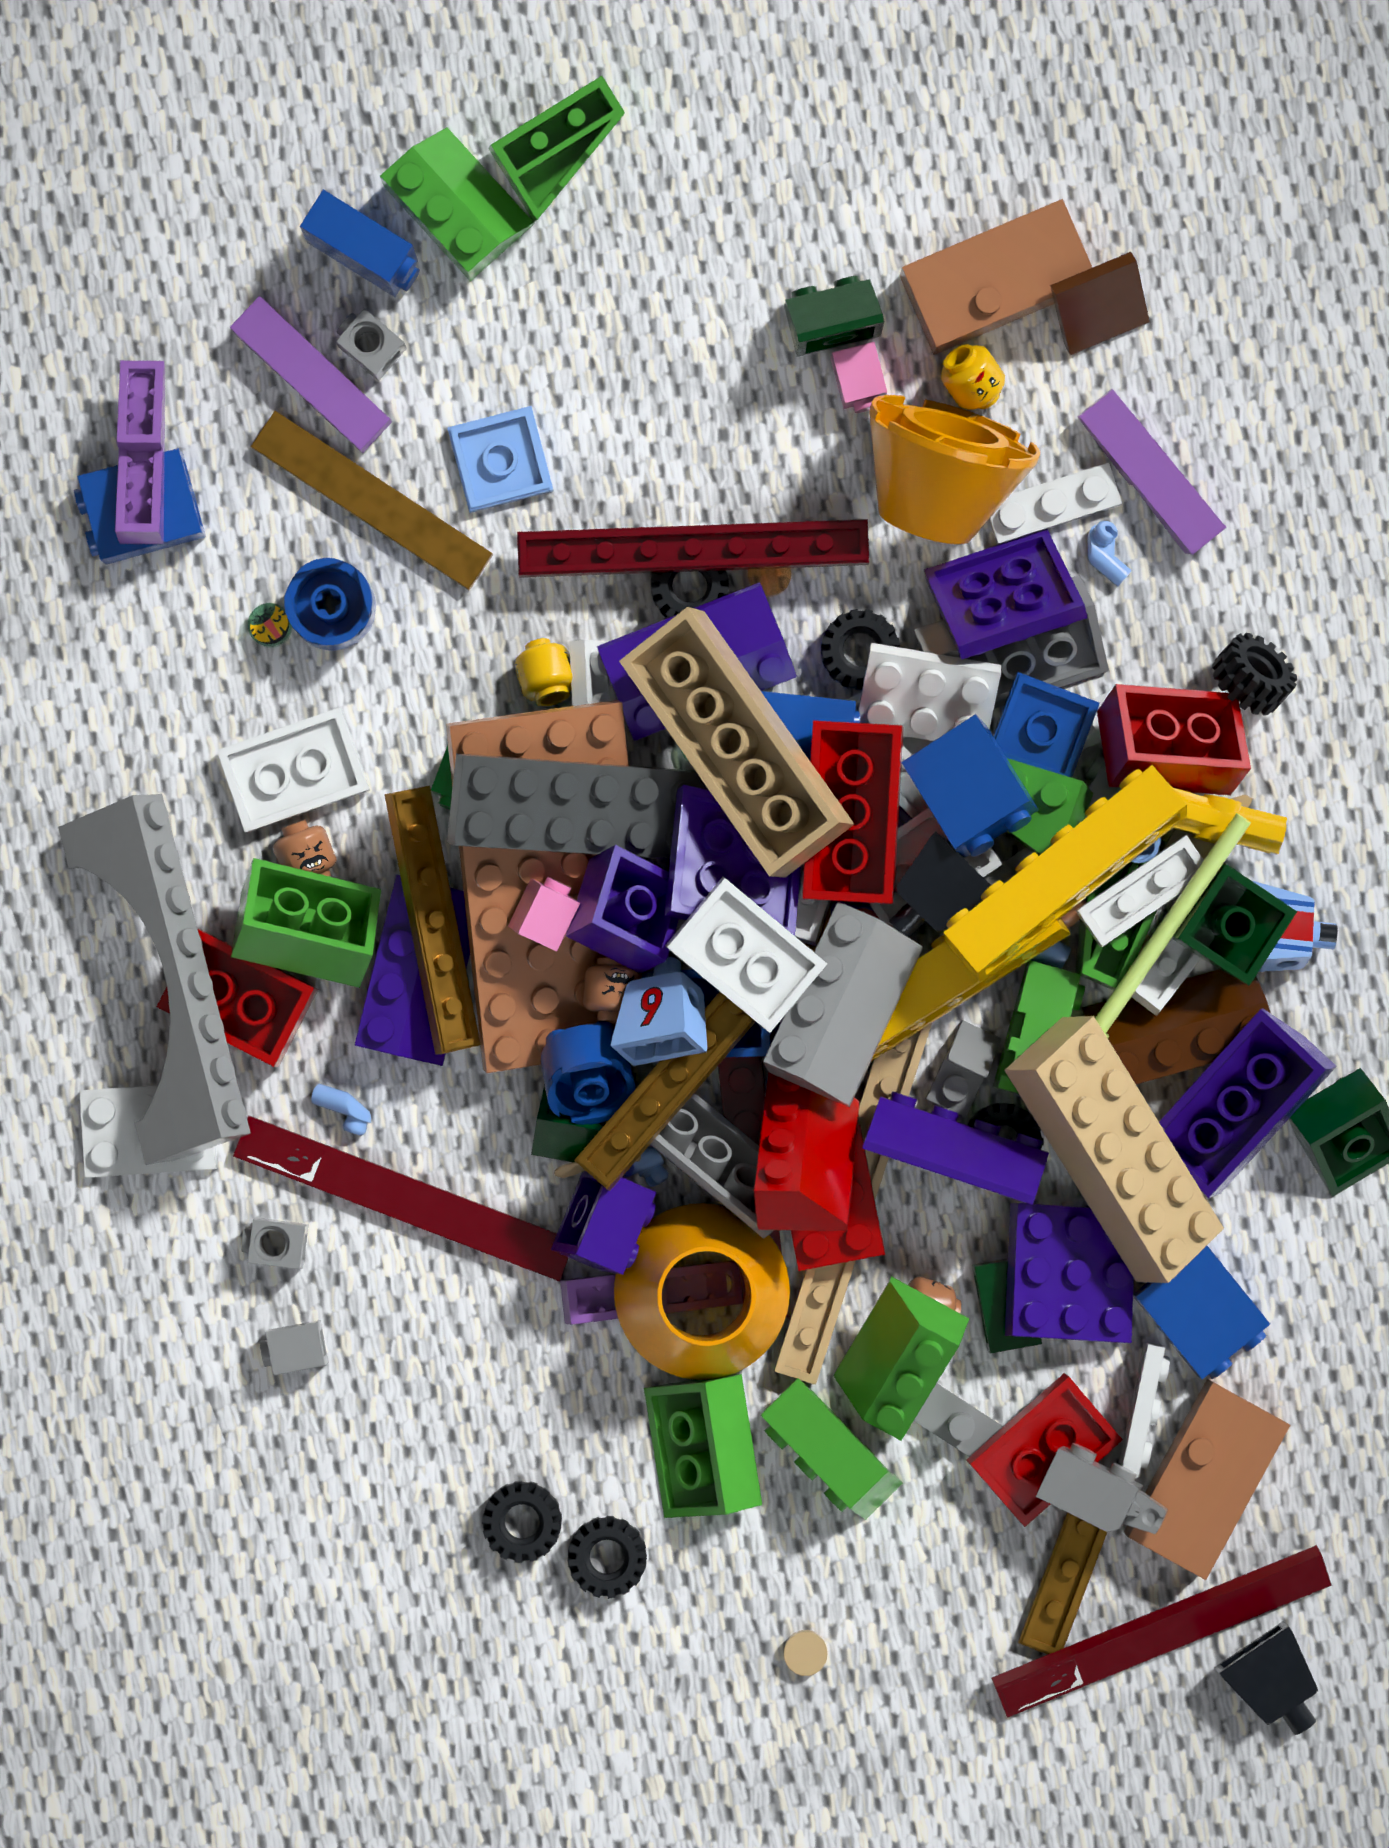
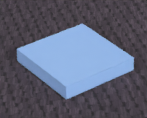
(500, 459)

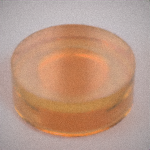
(772, 580)

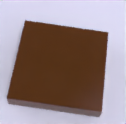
(1100, 303)

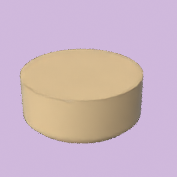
(805, 1652)

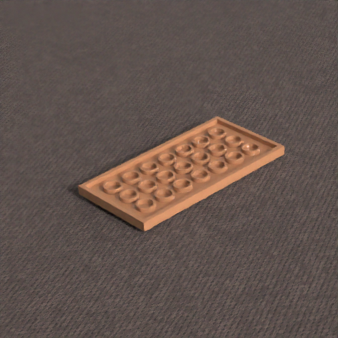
(518, 983)

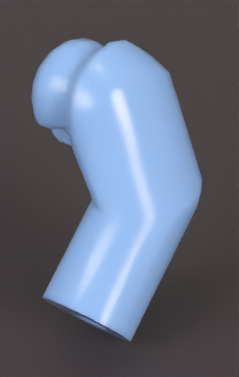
(1102, 552)
(345, 1104)
(650, 1167)

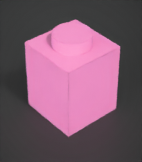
(858, 376)
(544, 912)

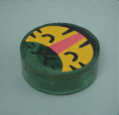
(269, 625)

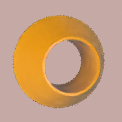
(943, 467)
(664, 1243)

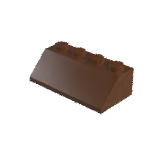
(1188, 1030)

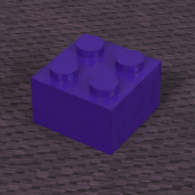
(624, 910)
(604, 1224)

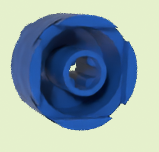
(308, 593)
(585, 1073)

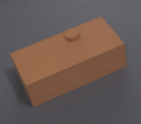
(994, 276)
(1210, 1477)

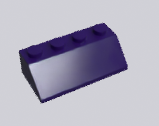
(745, 625)
(395, 1005)
(1243, 1100)
(956, 1149)

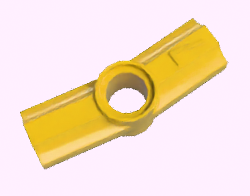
(1211, 814)

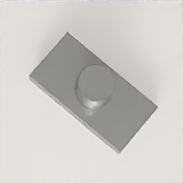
(956, 1421)

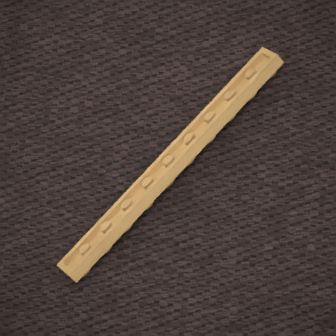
(826, 1286)

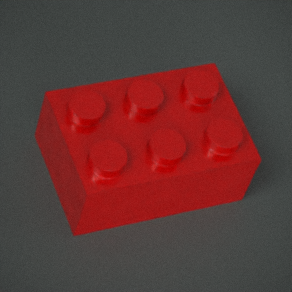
(1185, 734)
(255, 1001)

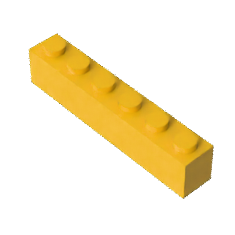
(1065, 872)
(944, 982)

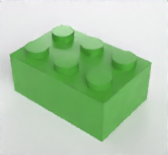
(306, 923)

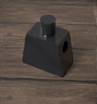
(937, 888)
(1273, 1678)

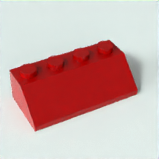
(864, 774)
(804, 1160)

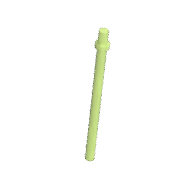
(1172, 922)

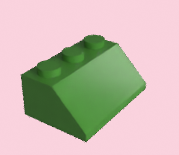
(456, 202)
(899, 1357)
(703, 1447)

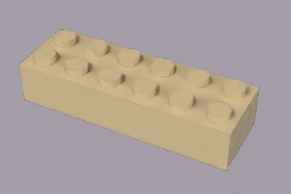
(736, 742)
(1114, 1149)

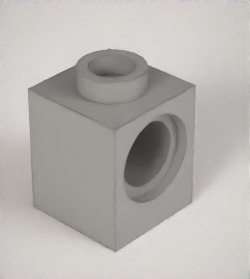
(380, 359)
(295, 1239)
(294, 1348)

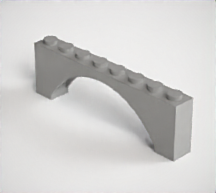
(198, 1089)

